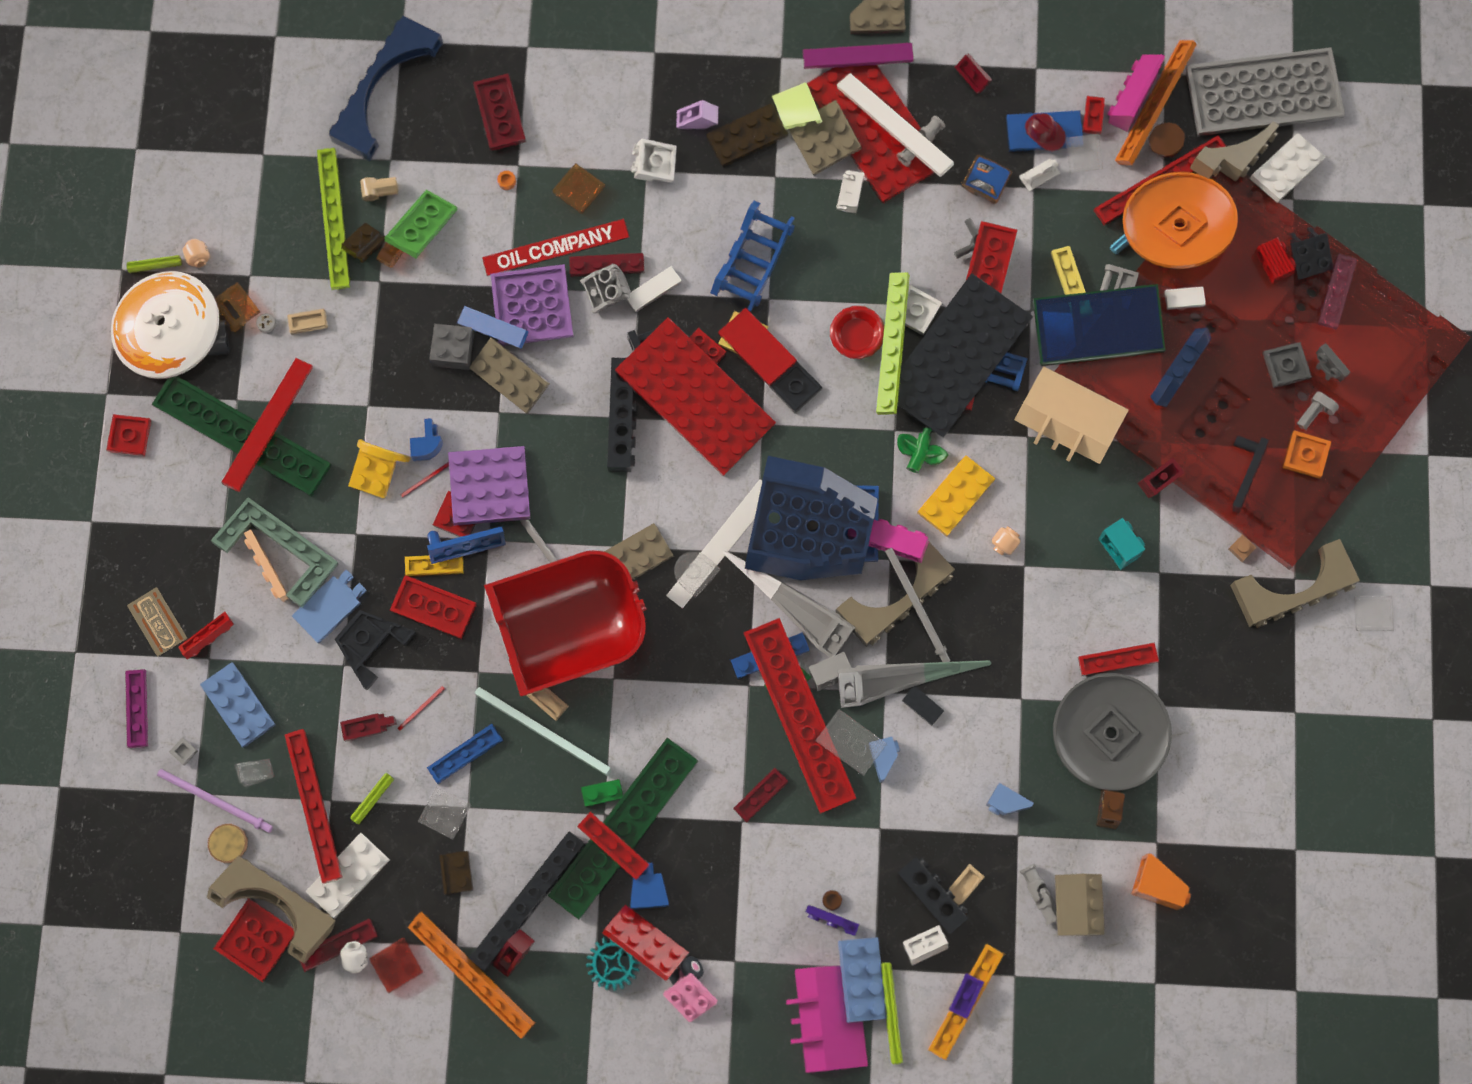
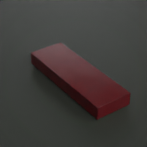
(760, 795)

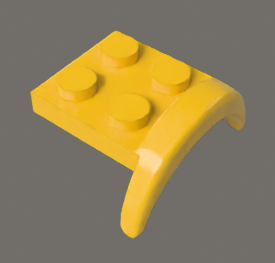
(374, 468)

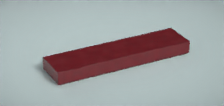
(332, 946)

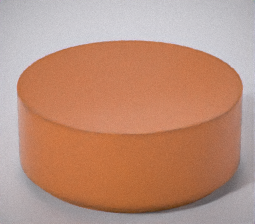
(506, 180)

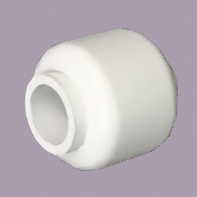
(354, 957)

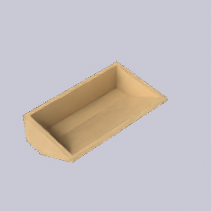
(1071, 415)

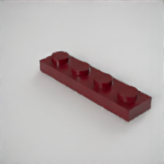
(586, 265)

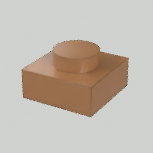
(1242, 548)

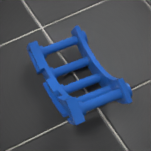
(728, 270)

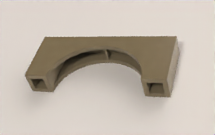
(1334, 575)
(873, 621)
(246, 881)

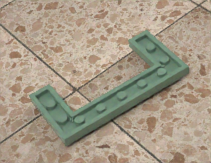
(319, 562)

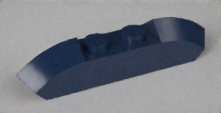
(1181, 366)

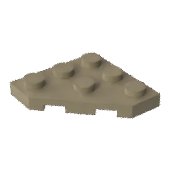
(878, 17)

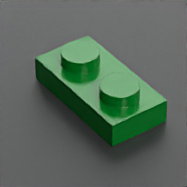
(602, 793)

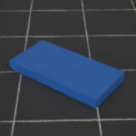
(1020, 140)

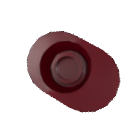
(1045, 131)

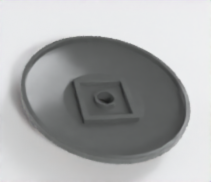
(1140, 728)

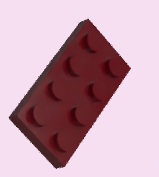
(499, 112)

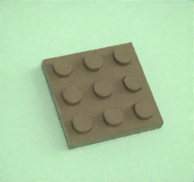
(827, 141)

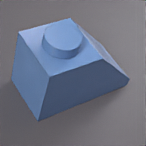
(886, 758)
(1006, 801)

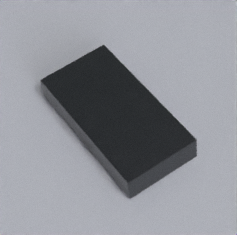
(922, 705)

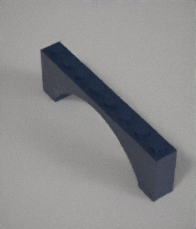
(406, 42)

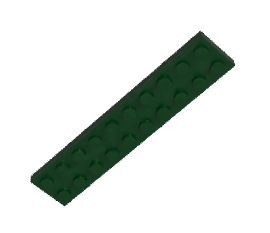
(231, 430)
(629, 822)

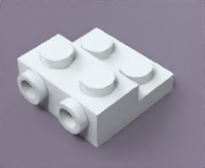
(654, 161)

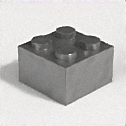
(452, 346)

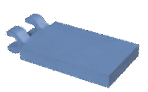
(329, 606)

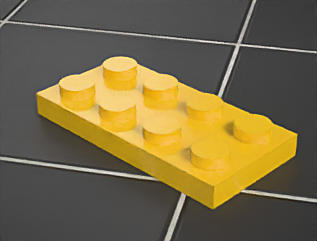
(956, 495)

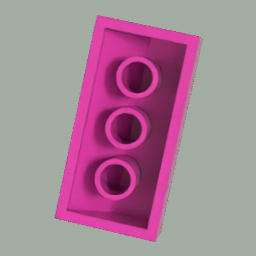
(1135, 92)

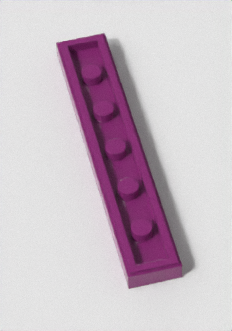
(858, 55)

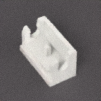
(850, 191)
(925, 945)

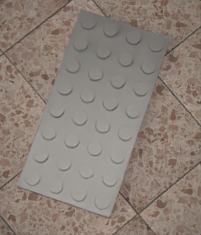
(1264, 90)

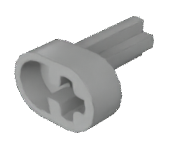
(1319, 402)

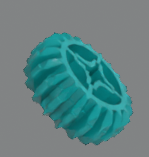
(603, 979)

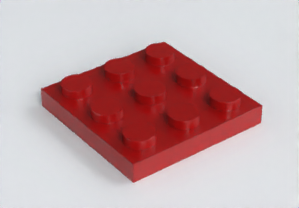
(255, 940)

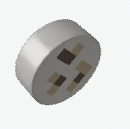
(266, 323)

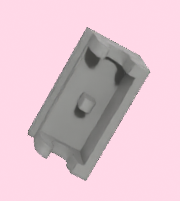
(825, 672)

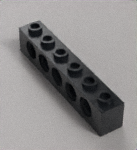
(615, 461)

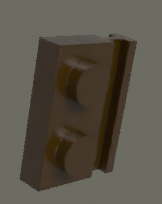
(363, 242)
(456, 872)

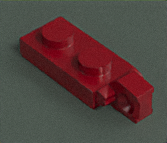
(366, 726)

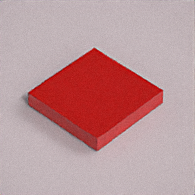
(128, 435)

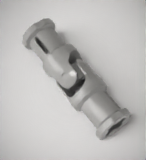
(928, 132)
(1046, 904)

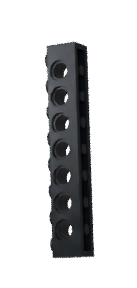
(527, 900)

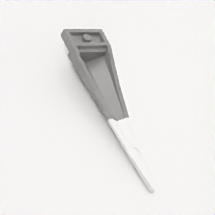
(816, 621)

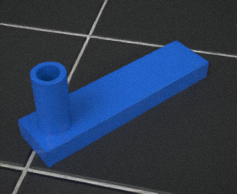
(463, 545)

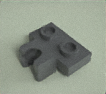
(1331, 364)

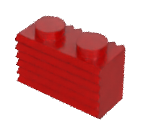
(1275, 260)

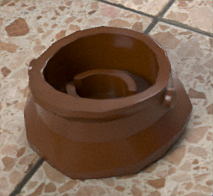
(1166, 139)

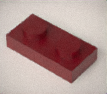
(973, 73)

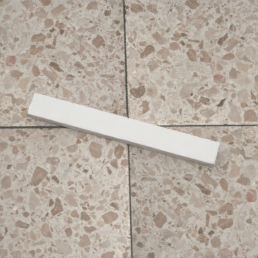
(895, 125)

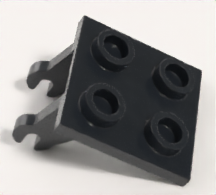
(1311, 255)

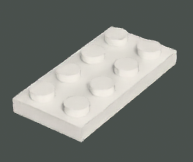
(1287, 167)
(358, 867)

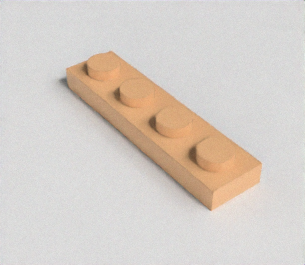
(261, 559)

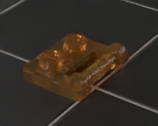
(241, 303)

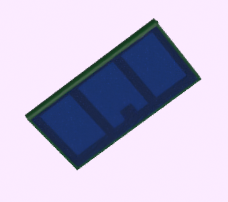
(1099, 325)

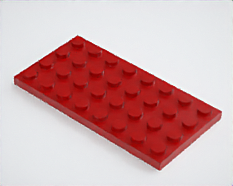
(879, 148)
(695, 396)

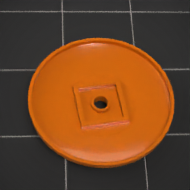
(1180, 198)

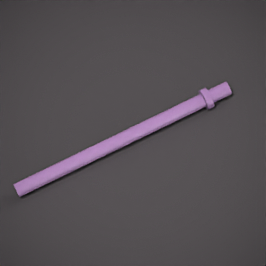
(257, 822)

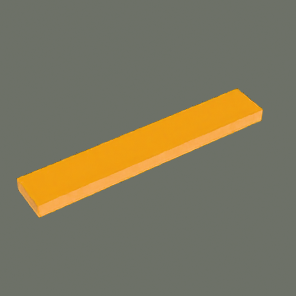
(953, 1023)

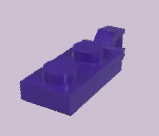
(832, 920)

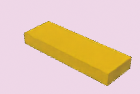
(422, 566)

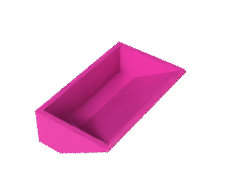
(826, 1035)

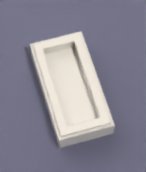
(1185, 298)

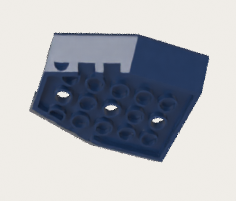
(805, 494)

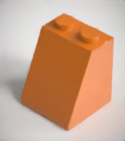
(1159, 884)

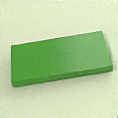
(421, 224)

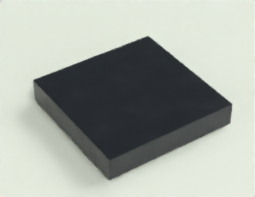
(796, 387)

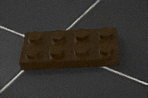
(747, 135)

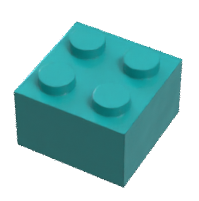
(1122, 543)

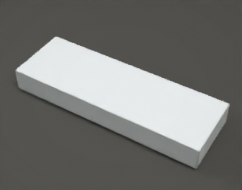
(653, 289)

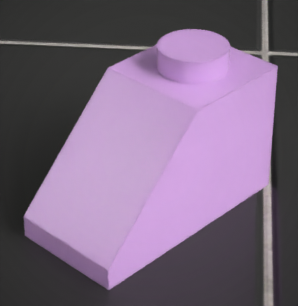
(697, 116)

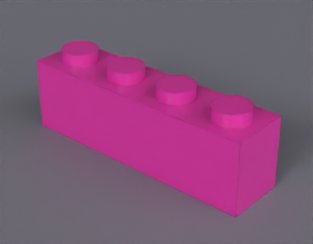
(904, 542)

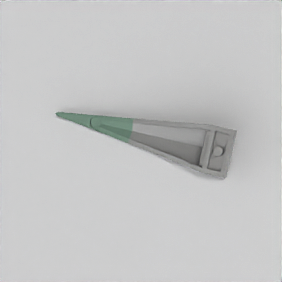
(873, 682)

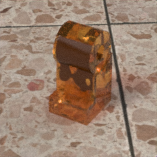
(389, 255)

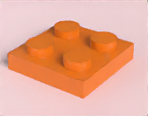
(1307, 454)

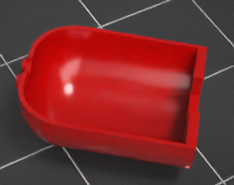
(567, 618)

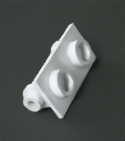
(1040, 174)

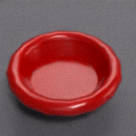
(857, 332)

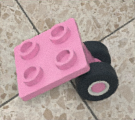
(687, 991)

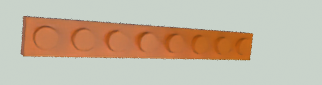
(1155, 102)
(471, 975)

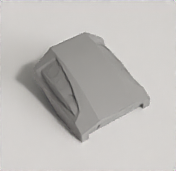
(606, 287)

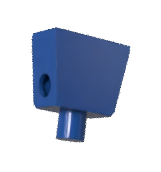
(649, 890)

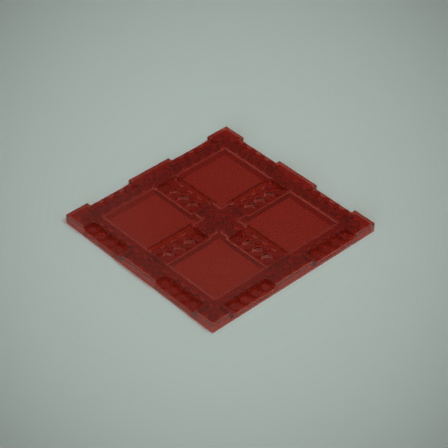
(1382, 338)

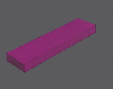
(136, 708)

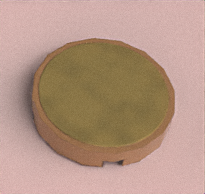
(227, 843)

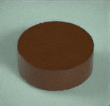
(832, 900)

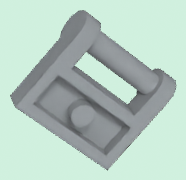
(1125, 279)

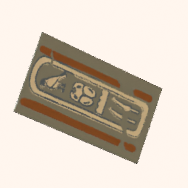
(157, 621)

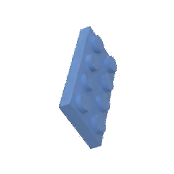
(237, 704)
(862, 979)

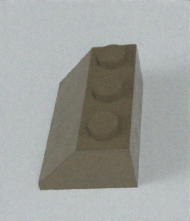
(1079, 905)

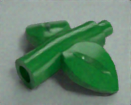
(920, 450)

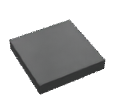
(1287, 365)

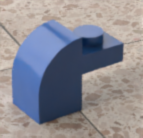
(426, 447)

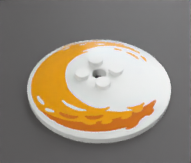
(183, 338)

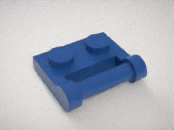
(1011, 365)

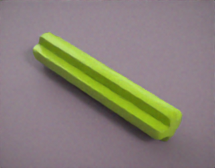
(154, 263)
(372, 798)

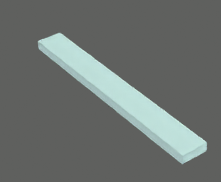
(544, 732)

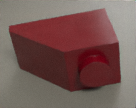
(1160, 478)
(513, 952)

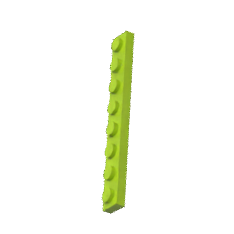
(333, 218)
(893, 343)

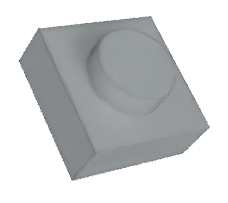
(183, 751)

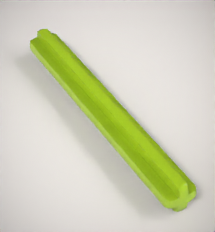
(891, 1011)

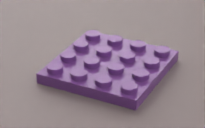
(534, 301)
(489, 485)

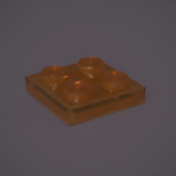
(578, 188)

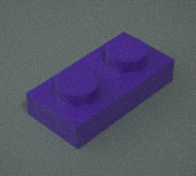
(966, 996)

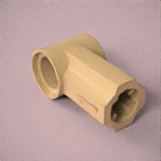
(373, 188)

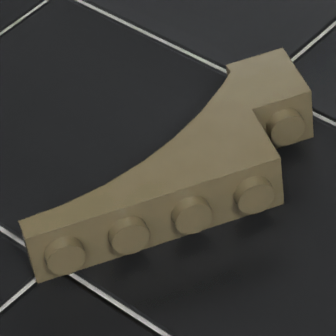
(1233, 159)

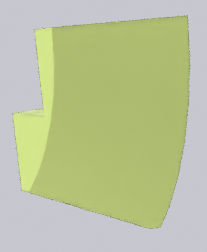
(796, 106)

